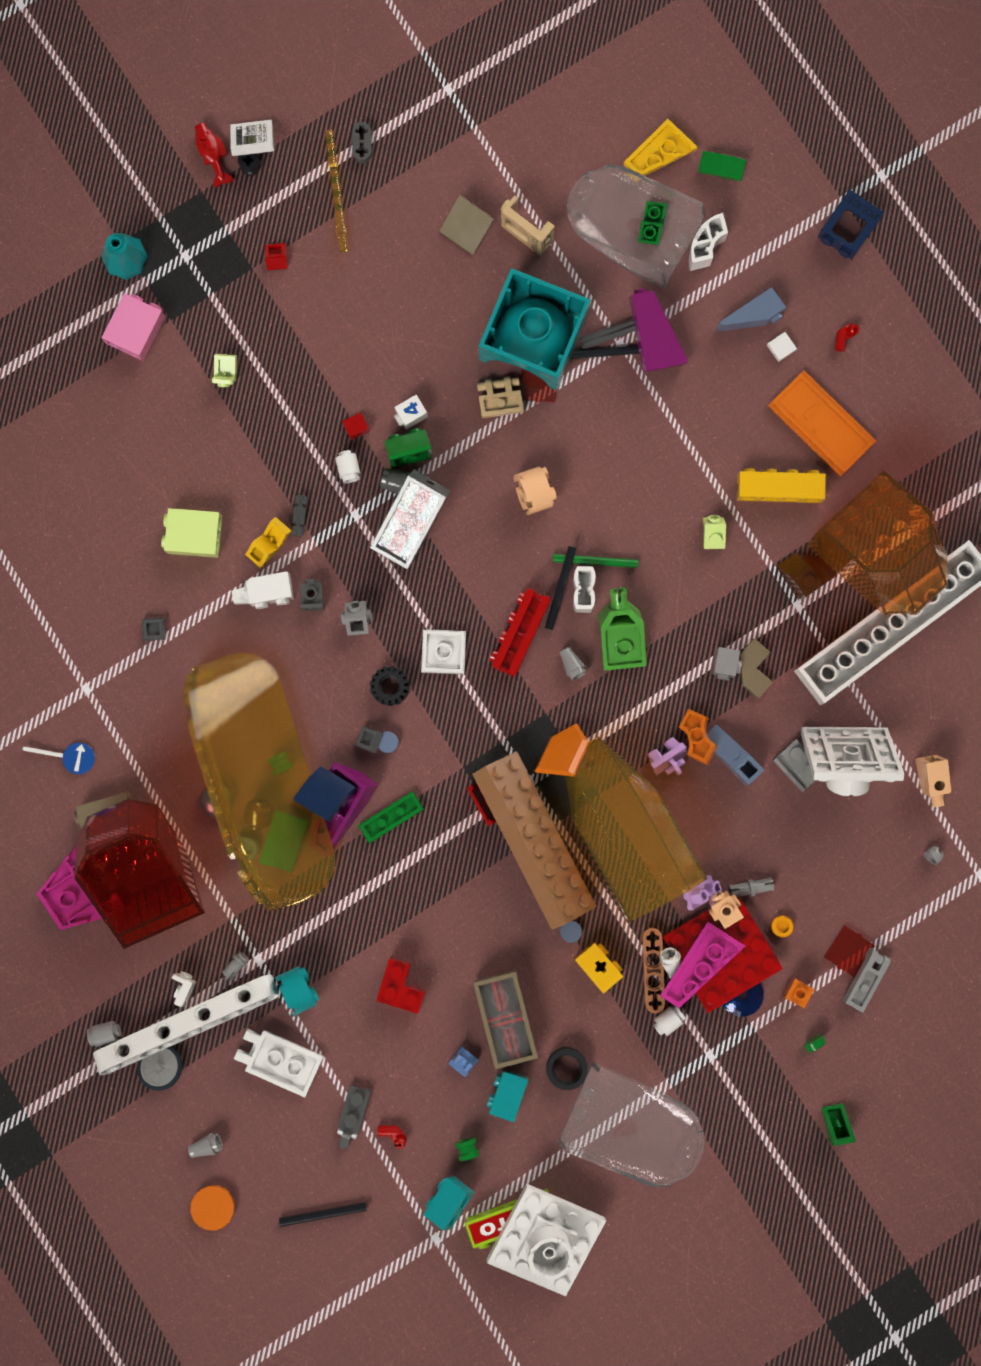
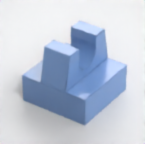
(463, 1061)

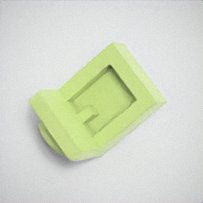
(224, 370)
(714, 532)

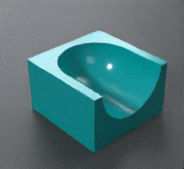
(534, 327)

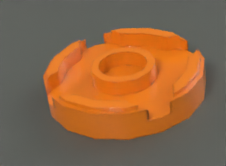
(212, 1207)

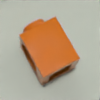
(797, 992)

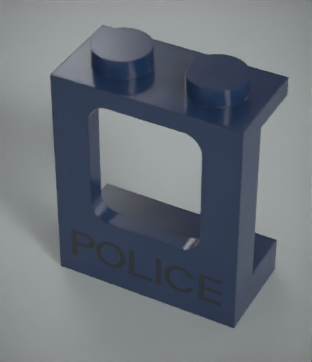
(862, 209)

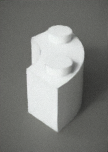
(706, 239)

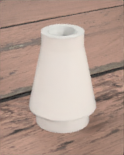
(670, 960)

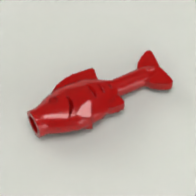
(211, 150)

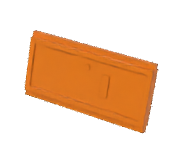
(822, 423)

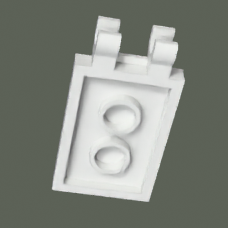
(280, 1061)

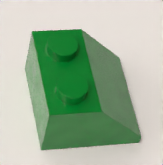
(408, 448)

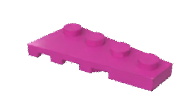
(705, 958)

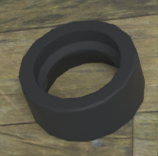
(566, 1085)

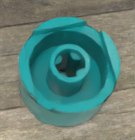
(296, 990)

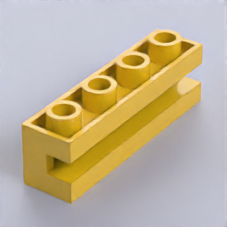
(781, 486)

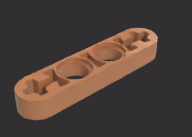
(649, 970)

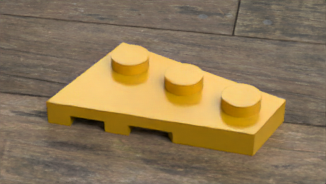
(660, 149)

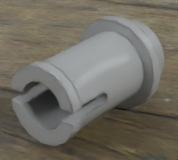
(235, 965)

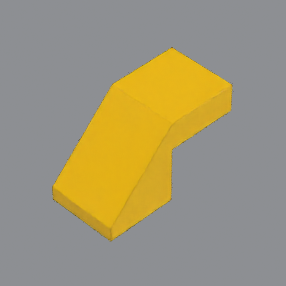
(268, 543)

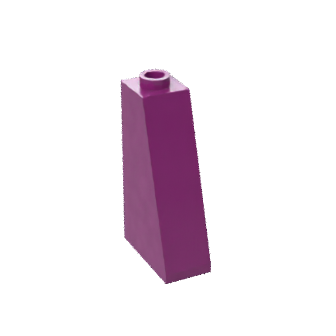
(654, 334)

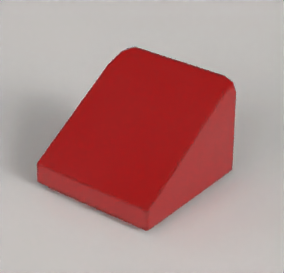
(276, 256)
(356, 426)

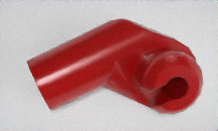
(843, 335)
(394, 1133)

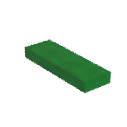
(391, 817)

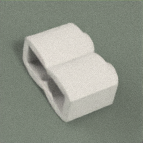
(584, 594)

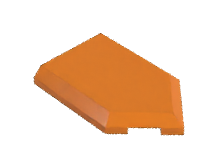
(563, 752)

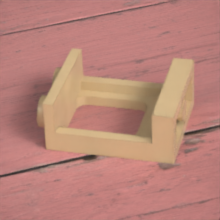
(523, 230)

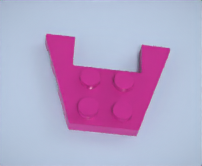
(65, 897)

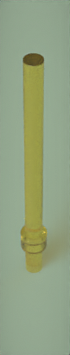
(341, 229)

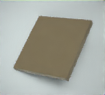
(466, 224)

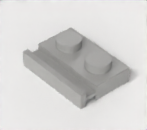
(795, 765)

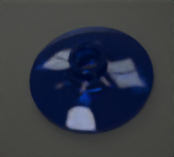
(746, 1006)

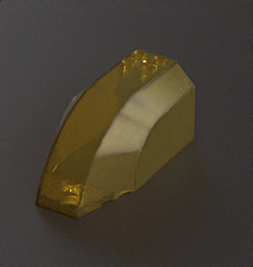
(630, 833)

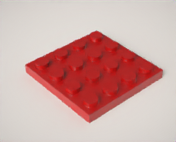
(743, 971)

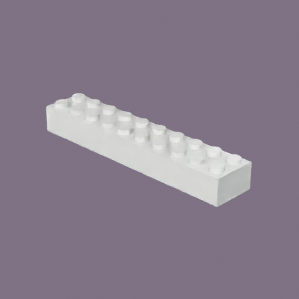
(882, 634)

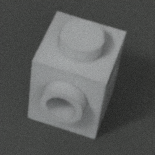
(726, 663)

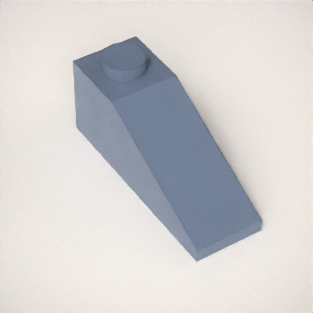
(756, 313)

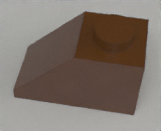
(806, 573)

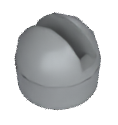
(933, 855)

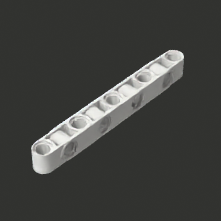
(185, 1024)

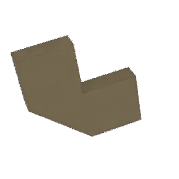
(751, 677)

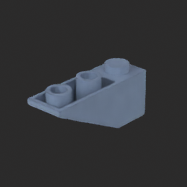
(734, 756)

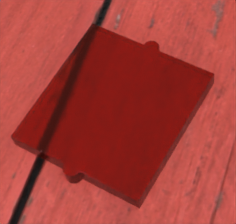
(536, 389)
(848, 951)

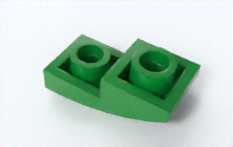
(722, 165)
(652, 223)

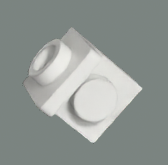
(183, 992)

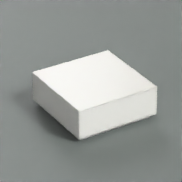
(781, 347)

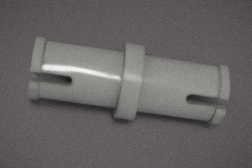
(751, 887)

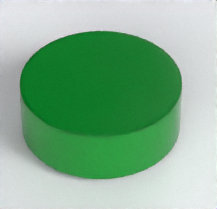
(814, 1043)

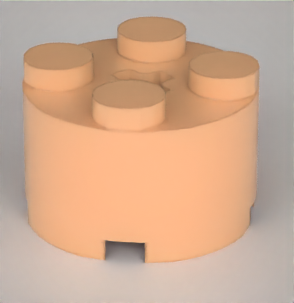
(534, 490)

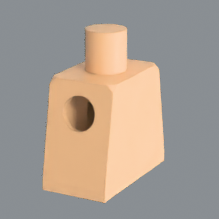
(934, 778)

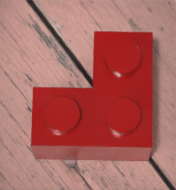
(395, 991)

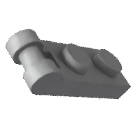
(866, 980)

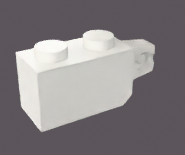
(265, 590)

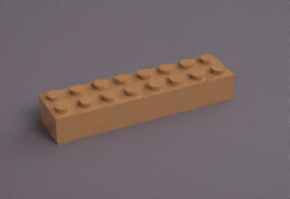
(534, 840)

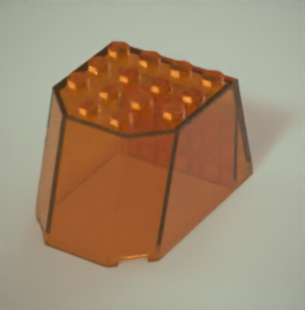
(886, 547)

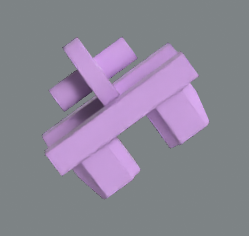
(671, 760)
(702, 893)

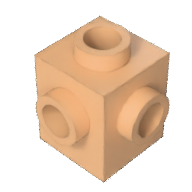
(725, 908)

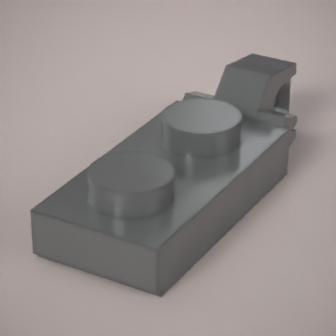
(352, 1114)

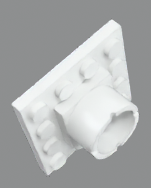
(851, 757)
(545, 1240)

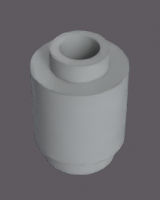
(103, 1034)

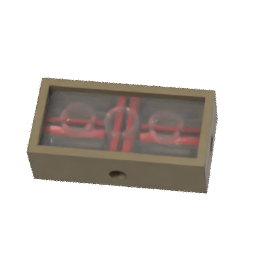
(505, 1019)

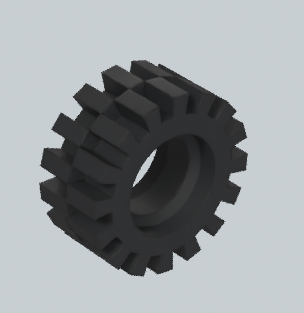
(399, 695)

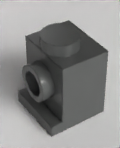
(312, 603)

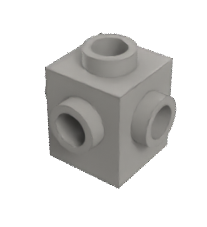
(356, 618)

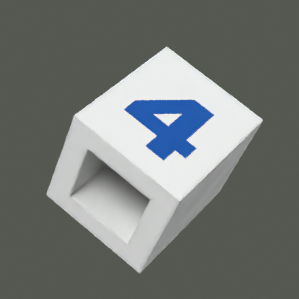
(410, 412)

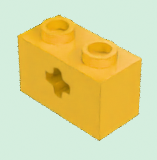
(587, 960)

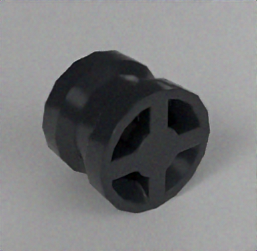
(250, 168)

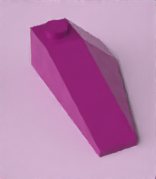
(347, 814)

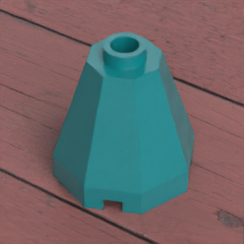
(124, 256)

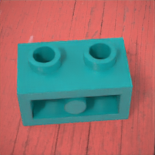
(507, 1095)
(448, 1203)

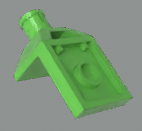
(621, 633)

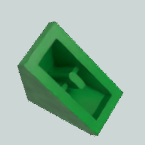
(837, 1125)

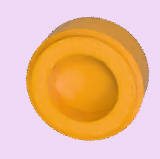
(782, 926)

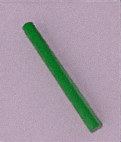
(602, 561)

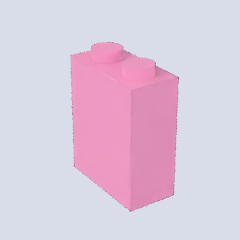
(134, 326)

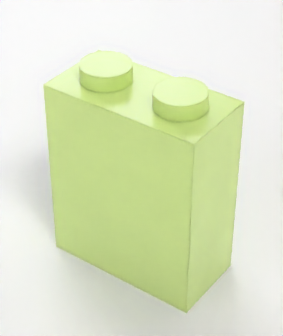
(192, 532)

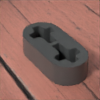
(367, 142)

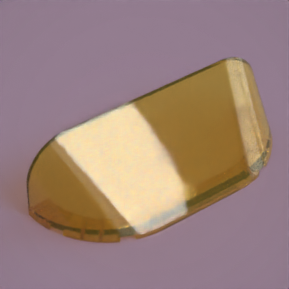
(252, 775)

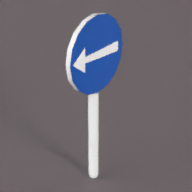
(77, 757)

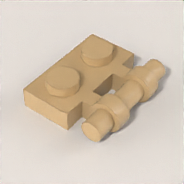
(500, 403)

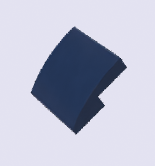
(324, 793)

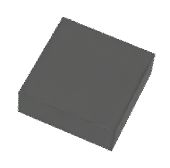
(153, 629)
(369, 739)

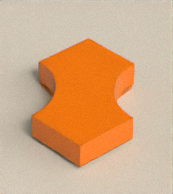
(700, 746)

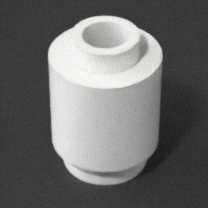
(348, 466)
(669, 1020)

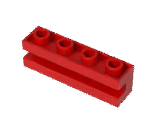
(520, 633)

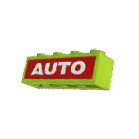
(487, 1225)

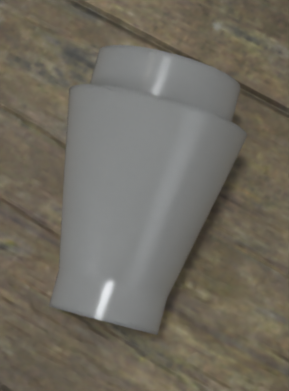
(573, 665)
(206, 1146)

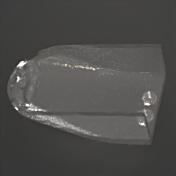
(608, 214)
(632, 1129)

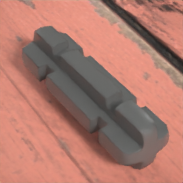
(299, 515)

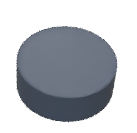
(389, 742)
(571, 932)

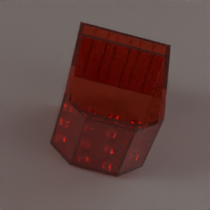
(135, 871)

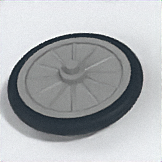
(160, 1069)

